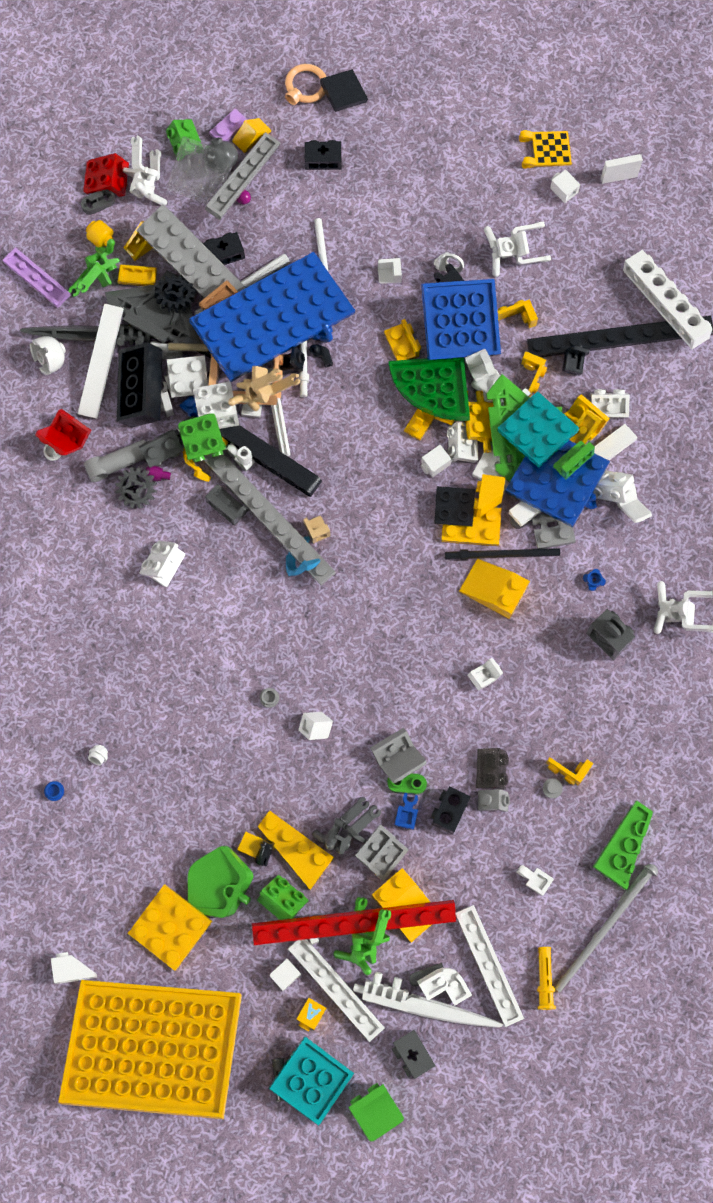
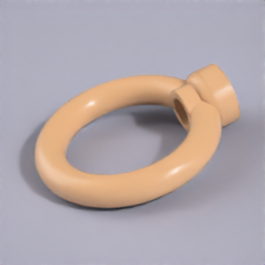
(293, 95)

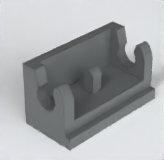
(226, 504)

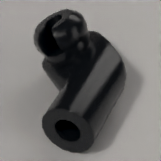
(323, 353)

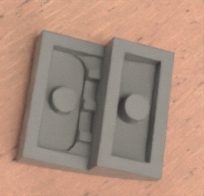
(381, 852)

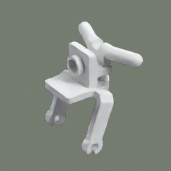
(143, 176)
(512, 246)
(679, 611)

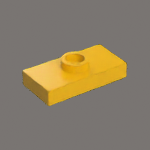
(137, 275)

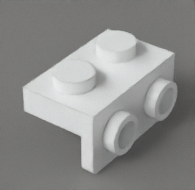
(613, 486)

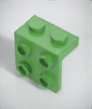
(201, 437)
(376, 1112)

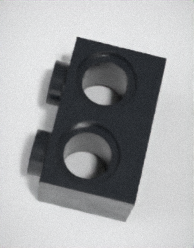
(455, 812)

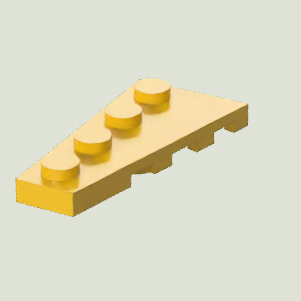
(299, 852)

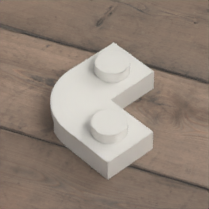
(442, 980)

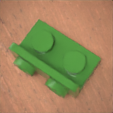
(574, 459)

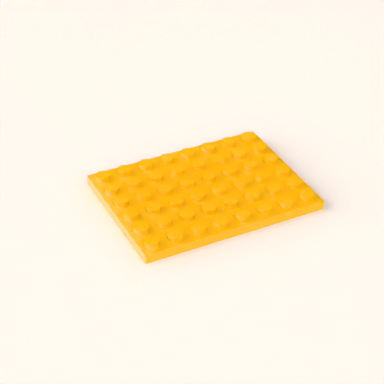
(151, 1049)

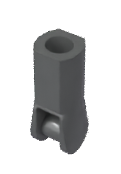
(414, 977)

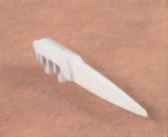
(415, 1004)

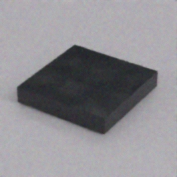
(343, 90)

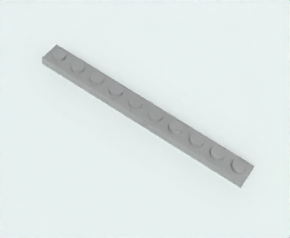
(268, 516)

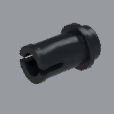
(265, 851)

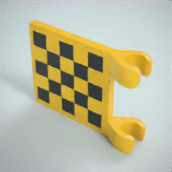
(548, 147)

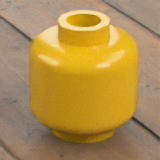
(99, 233)

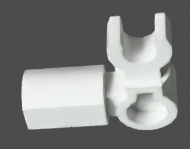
(242, 457)

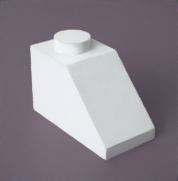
(69, 969)

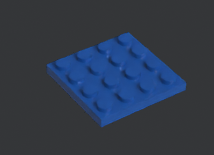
(460, 318)
(553, 494)

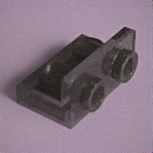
(491, 768)

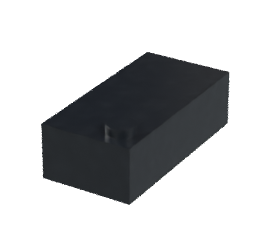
(139, 385)

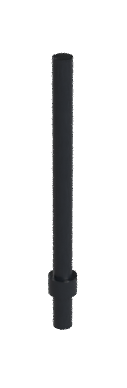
(464, 554)

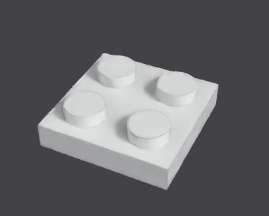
(186, 375)

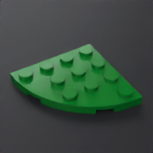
(433, 386)

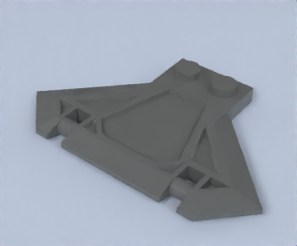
(150, 318)

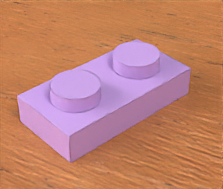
(228, 126)

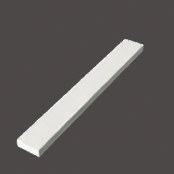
(607, 449)

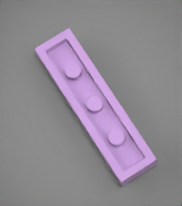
(36, 277)

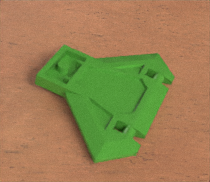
(498, 414)

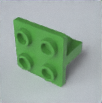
(282, 898)

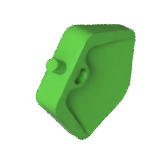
(219, 883)

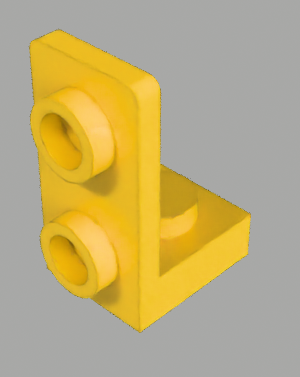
(528, 313)
(533, 363)
(581, 770)

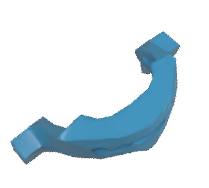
(291, 568)

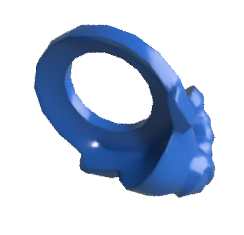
(325, 336)

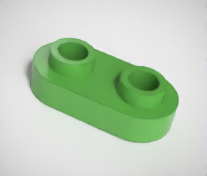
(407, 785)

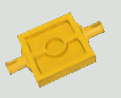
(479, 425)

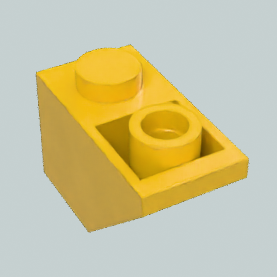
(490, 493)

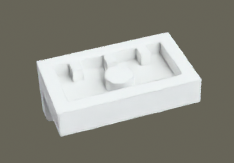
(611, 404)
(459, 446)

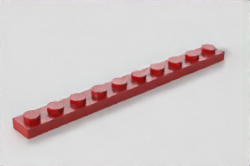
(352, 922)

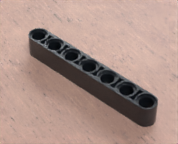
(273, 460)

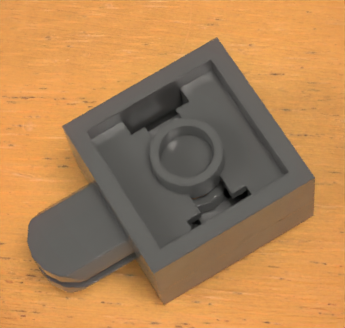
(611, 634)

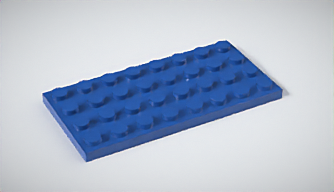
(271, 316)

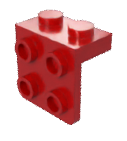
(106, 173)
(64, 434)

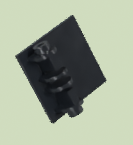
(454, 506)

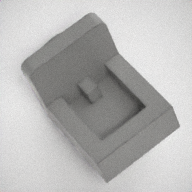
(493, 800)

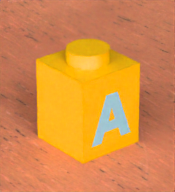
(310, 1015)

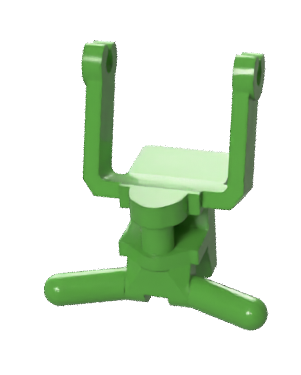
(95, 269)
(365, 943)

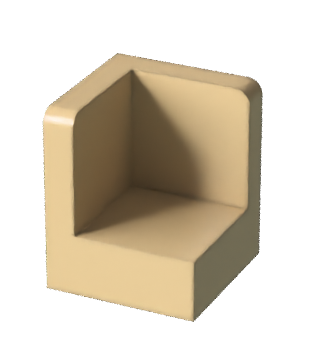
(316, 529)

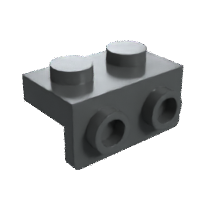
(161, 448)

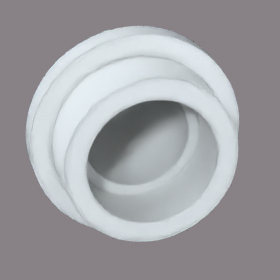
(98, 755)

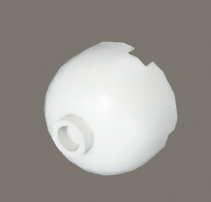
(48, 353)

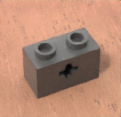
(423, 1061)

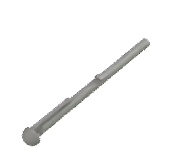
(624, 902)

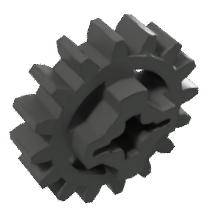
(134, 480)

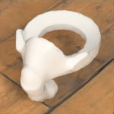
(441, 262)

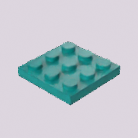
(538, 429)
(311, 1081)

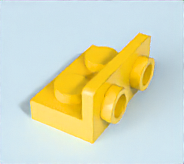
(402, 341)
(578, 409)

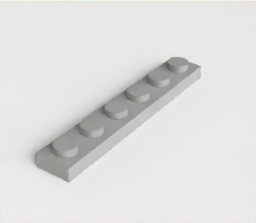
(242, 176)

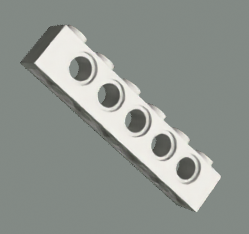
(646, 282)

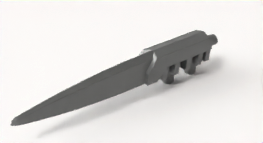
(89, 333)

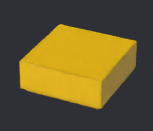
(250, 845)

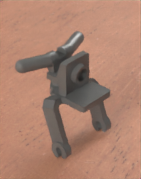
(342, 841)

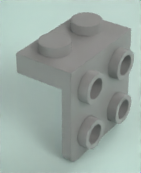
(398, 756)

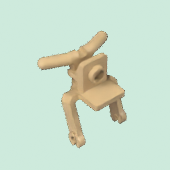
(259, 389)

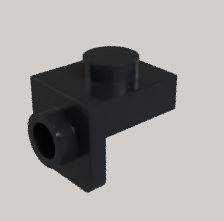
(574, 359)
(293, 361)

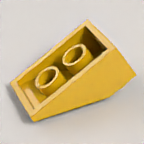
(494, 587)
(401, 891)

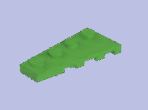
(621, 851)

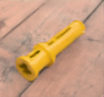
(545, 977)

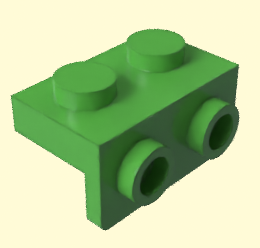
(181, 128)

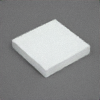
(621, 168)

